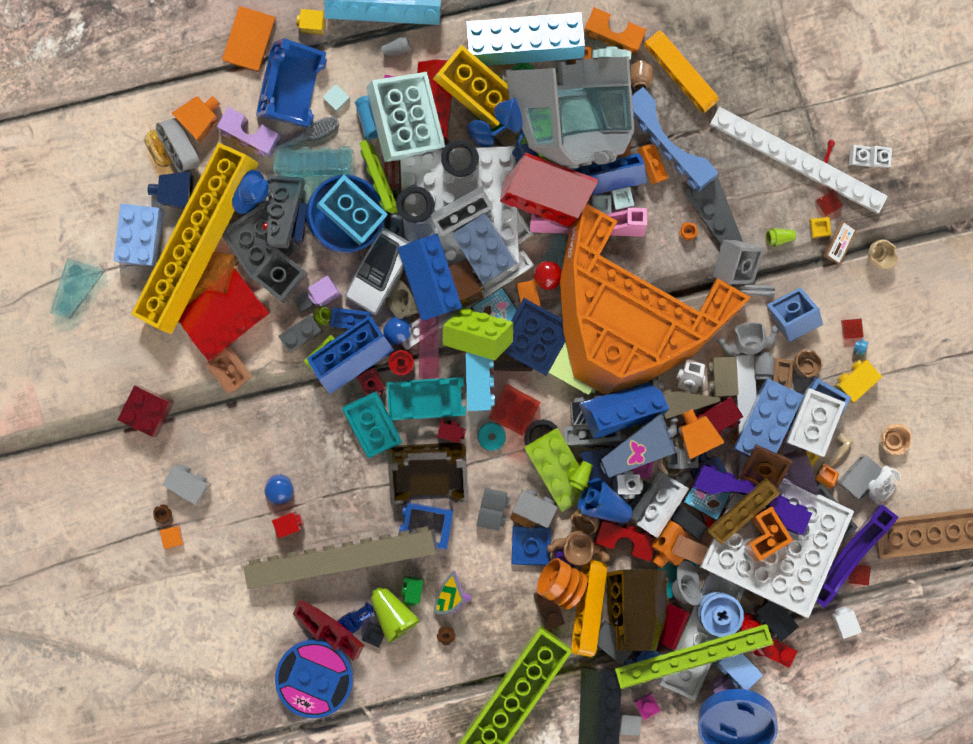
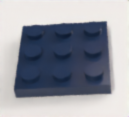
(536, 337)

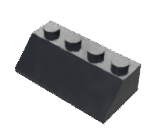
(599, 706)

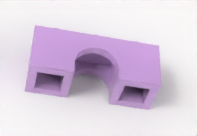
(233, 125)

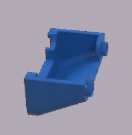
(290, 83)

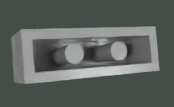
(461, 211)

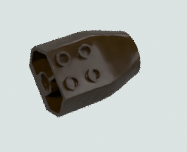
(637, 607)

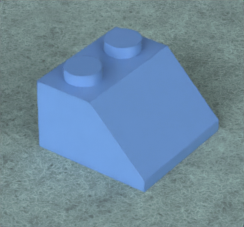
(795, 314)

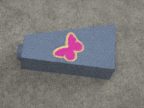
(642, 447)

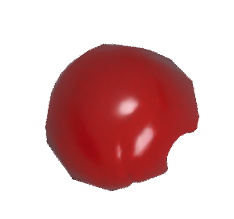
(547, 275)

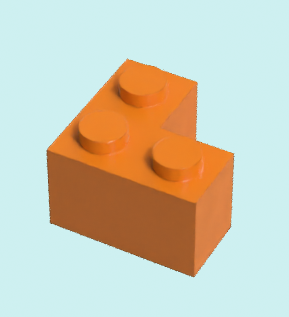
(772, 535)

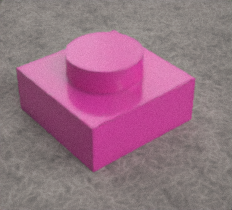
(647, 706)

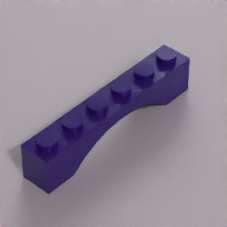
(712, 482)
(864, 539)

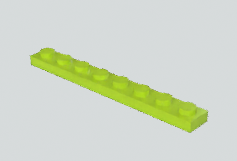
(694, 656)

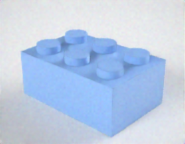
(138, 235)

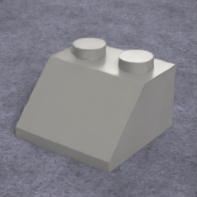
(738, 262)

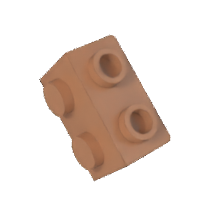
(229, 370)

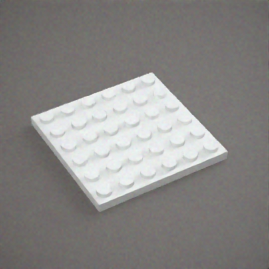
(428, 172)
(796, 571)

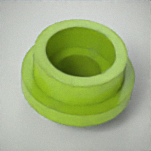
(322, 315)

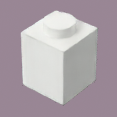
(845, 622)

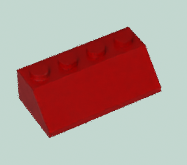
(441, 97)

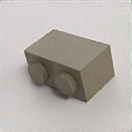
(723, 376)

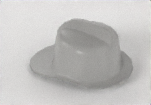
(687, 587)

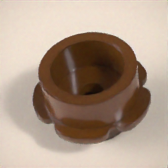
(157, 513)
(446, 640)

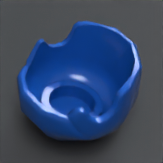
(397, 330)
(279, 489)

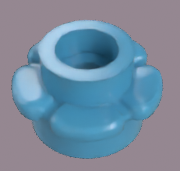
(860, 347)

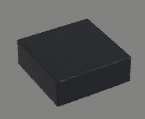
(373, 634)

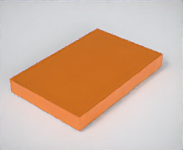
(249, 39)

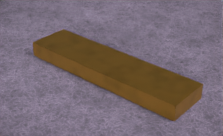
(743, 511)

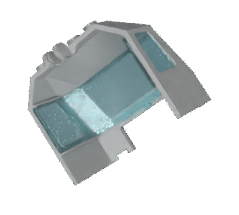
(582, 116)

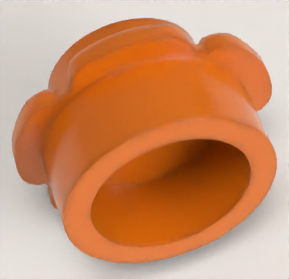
(693, 231)

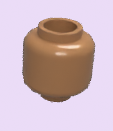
(641, 75)

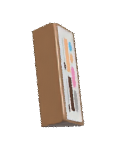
(839, 242)

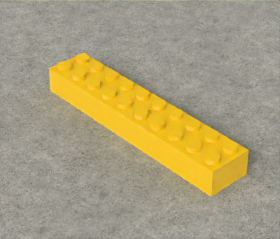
(193, 240)

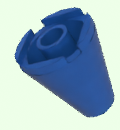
(603, 503)

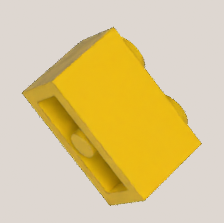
(858, 380)

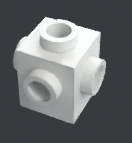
(691, 376)
(627, 484)

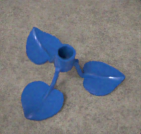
(508, 114)

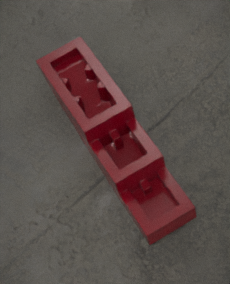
(324, 626)

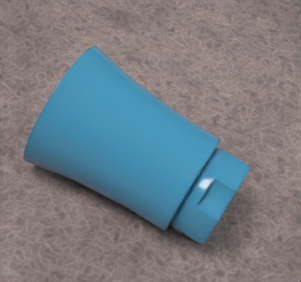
(366, 117)

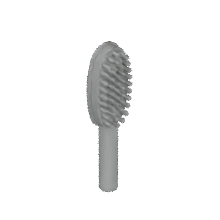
(316, 131)

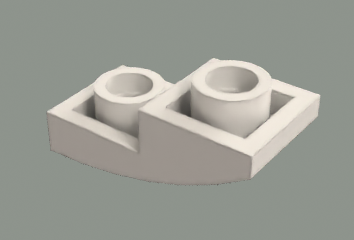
(870, 156)

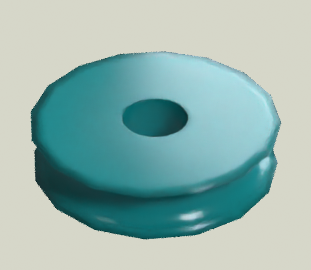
(489, 444)

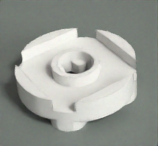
(884, 485)

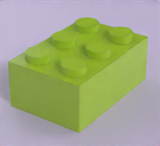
(478, 333)

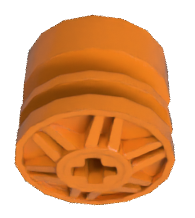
(561, 583)

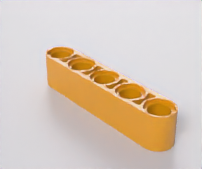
(681, 71)
(589, 610)

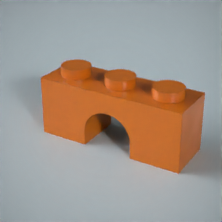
(598, 28)

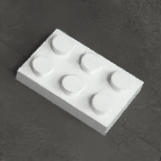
(815, 422)
(662, 504)

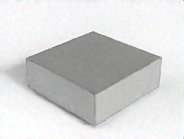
(630, 724)

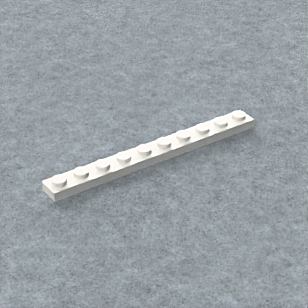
(798, 160)

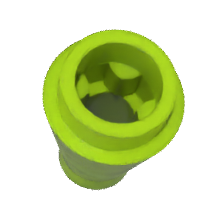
(779, 236)
(581, 476)

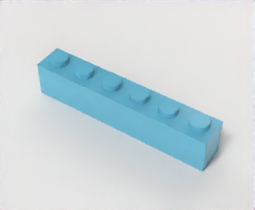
(385, 10)

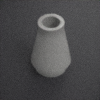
(397, 47)

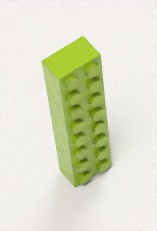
(518, 690)

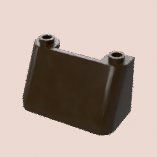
(427, 471)

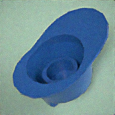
(250, 192)

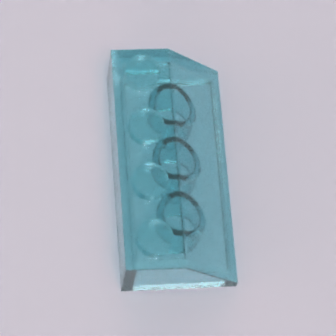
(314, 162)

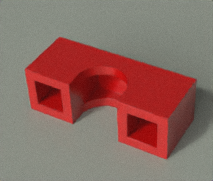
(610, 532)

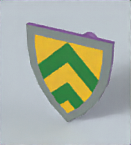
(450, 596)

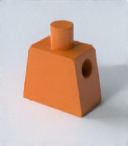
(198, 116)
(698, 435)
(664, 544)

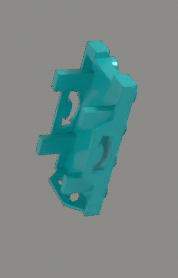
(425, 398)

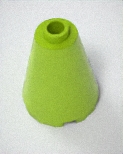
(392, 614)

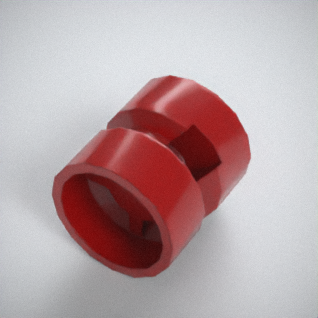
(401, 363)

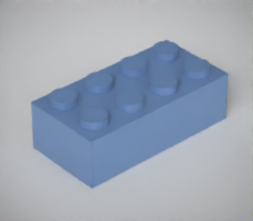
(768, 418)

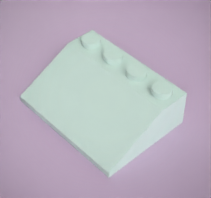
(405, 116)

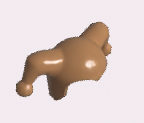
(579, 548)

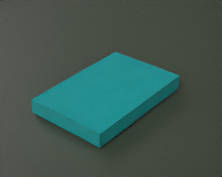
(372, 424)

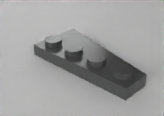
(282, 208)
(714, 211)

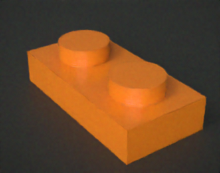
(653, 164)

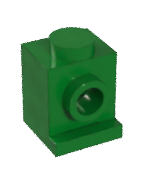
(412, 590)

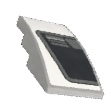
(377, 272)

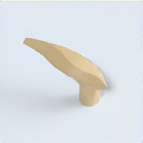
(842, 450)

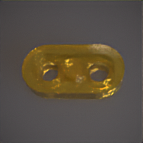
(157, 150)

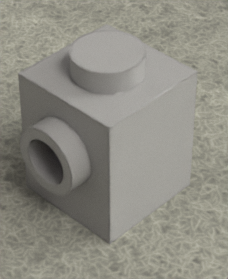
(680, 461)

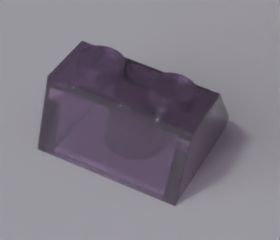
(801, 471)

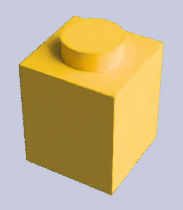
(311, 21)

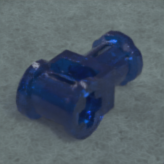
(353, 620)

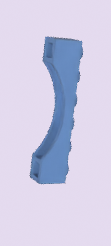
(696, 169)

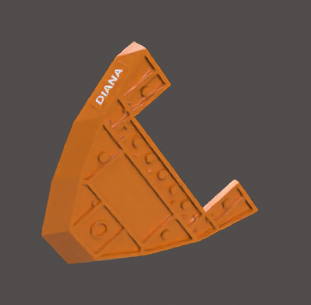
(622, 326)

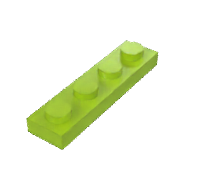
(376, 171)

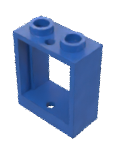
(406, 513)

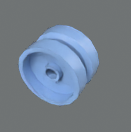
(730, 619)

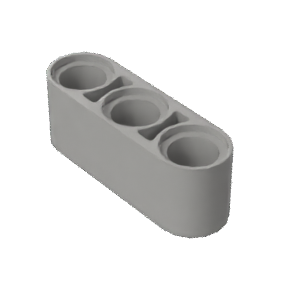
(177, 145)

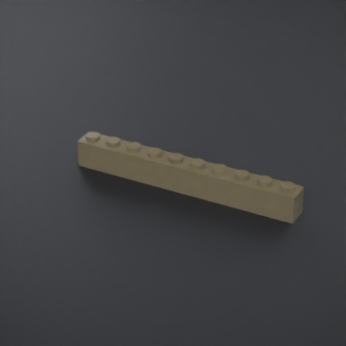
(340, 559)

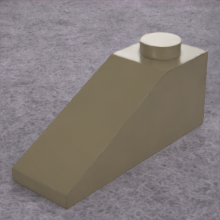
(681, 402)

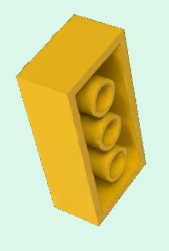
(473, 85)

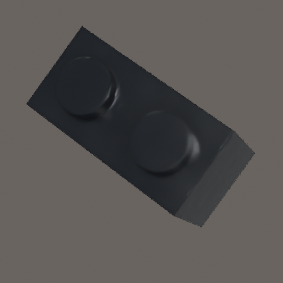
(776, 618)

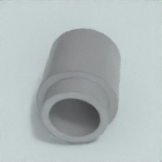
(764, 366)

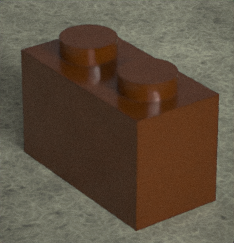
(467, 286)

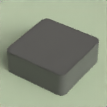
(303, 301)

